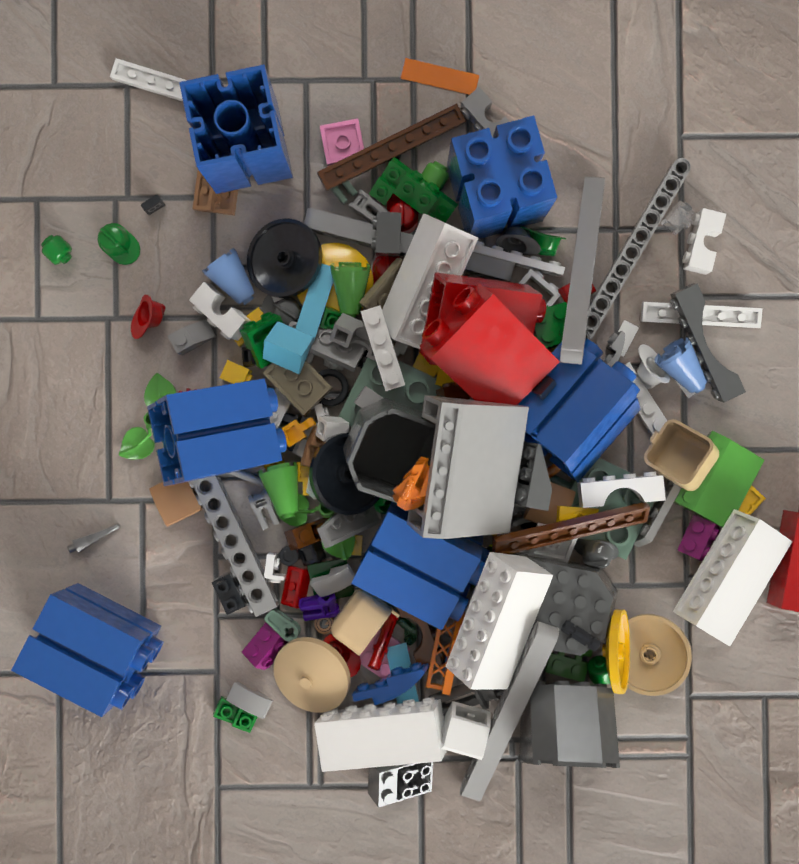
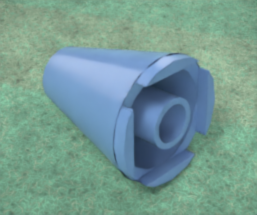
(231, 277)
(682, 365)

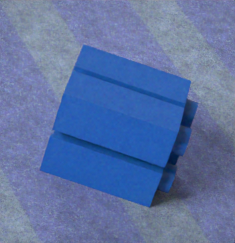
(236, 129)
(500, 177)
(582, 410)
(216, 431)
(420, 573)
(89, 649)

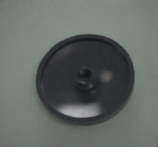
(284, 258)
(333, 481)

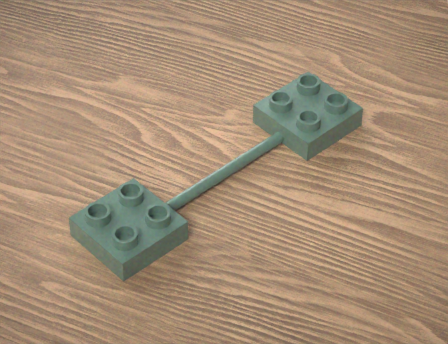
(421, 384)

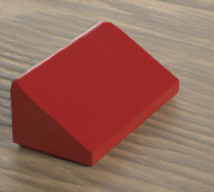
(295, 586)

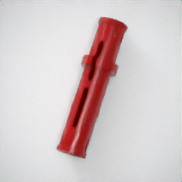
(382, 643)

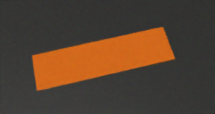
(439, 76)

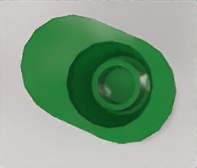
(118, 243)
(548, 243)

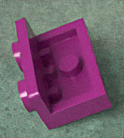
(698, 537)
(264, 647)

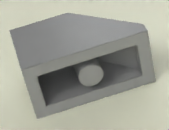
(191, 337)

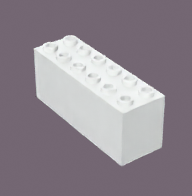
(433, 249)
(732, 576)
(498, 621)
(381, 735)

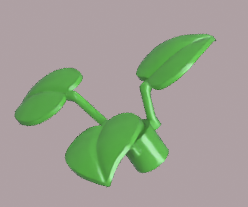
(136, 441)
(342, 549)

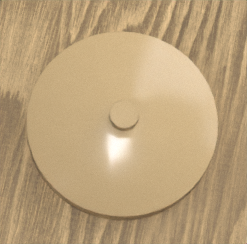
(657, 655)
(312, 674)

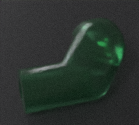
(410, 631)

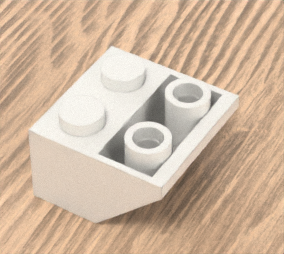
(466, 730)

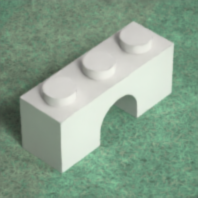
(698, 257)
(208, 301)

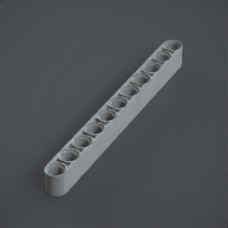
(362, 234)
(637, 247)
(582, 271)
(510, 708)

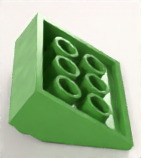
(725, 483)

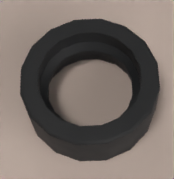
(344, 391)

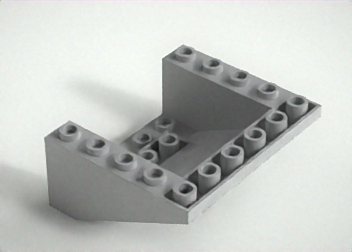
(470, 468)

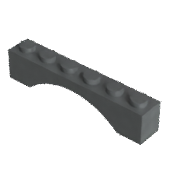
(690, 306)

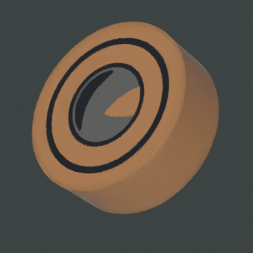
(323, 625)

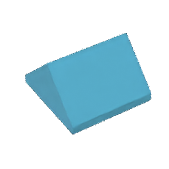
(287, 347)

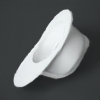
(648, 370)

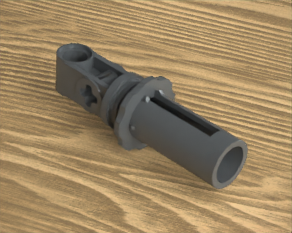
(481, 696)

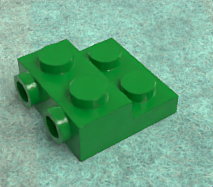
(551, 329)
(255, 334)

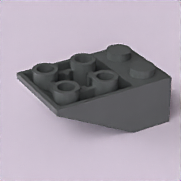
(533, 479)
(399, 782)

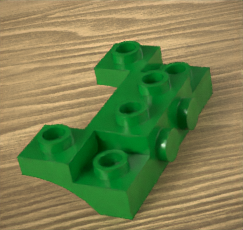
(413, 190)

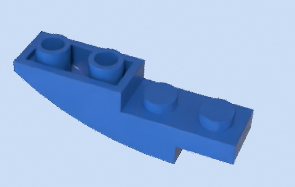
(392, 686)

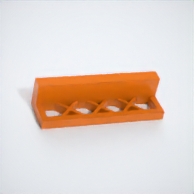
(447, 675)

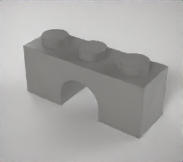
(474, 109)
(351, 330)

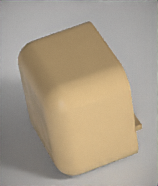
(681, 454)
(360, 620)

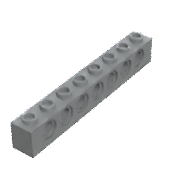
(243, 545)

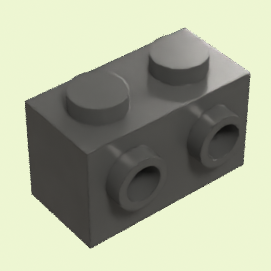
(387, 234)

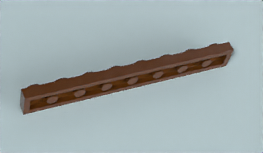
(391, 147)
(571, 529)

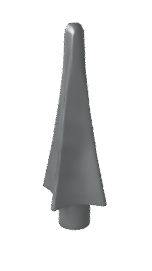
(84, 542)

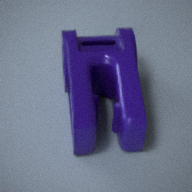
(318, 607)

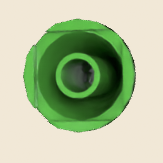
(350, 285)
(282, 488)

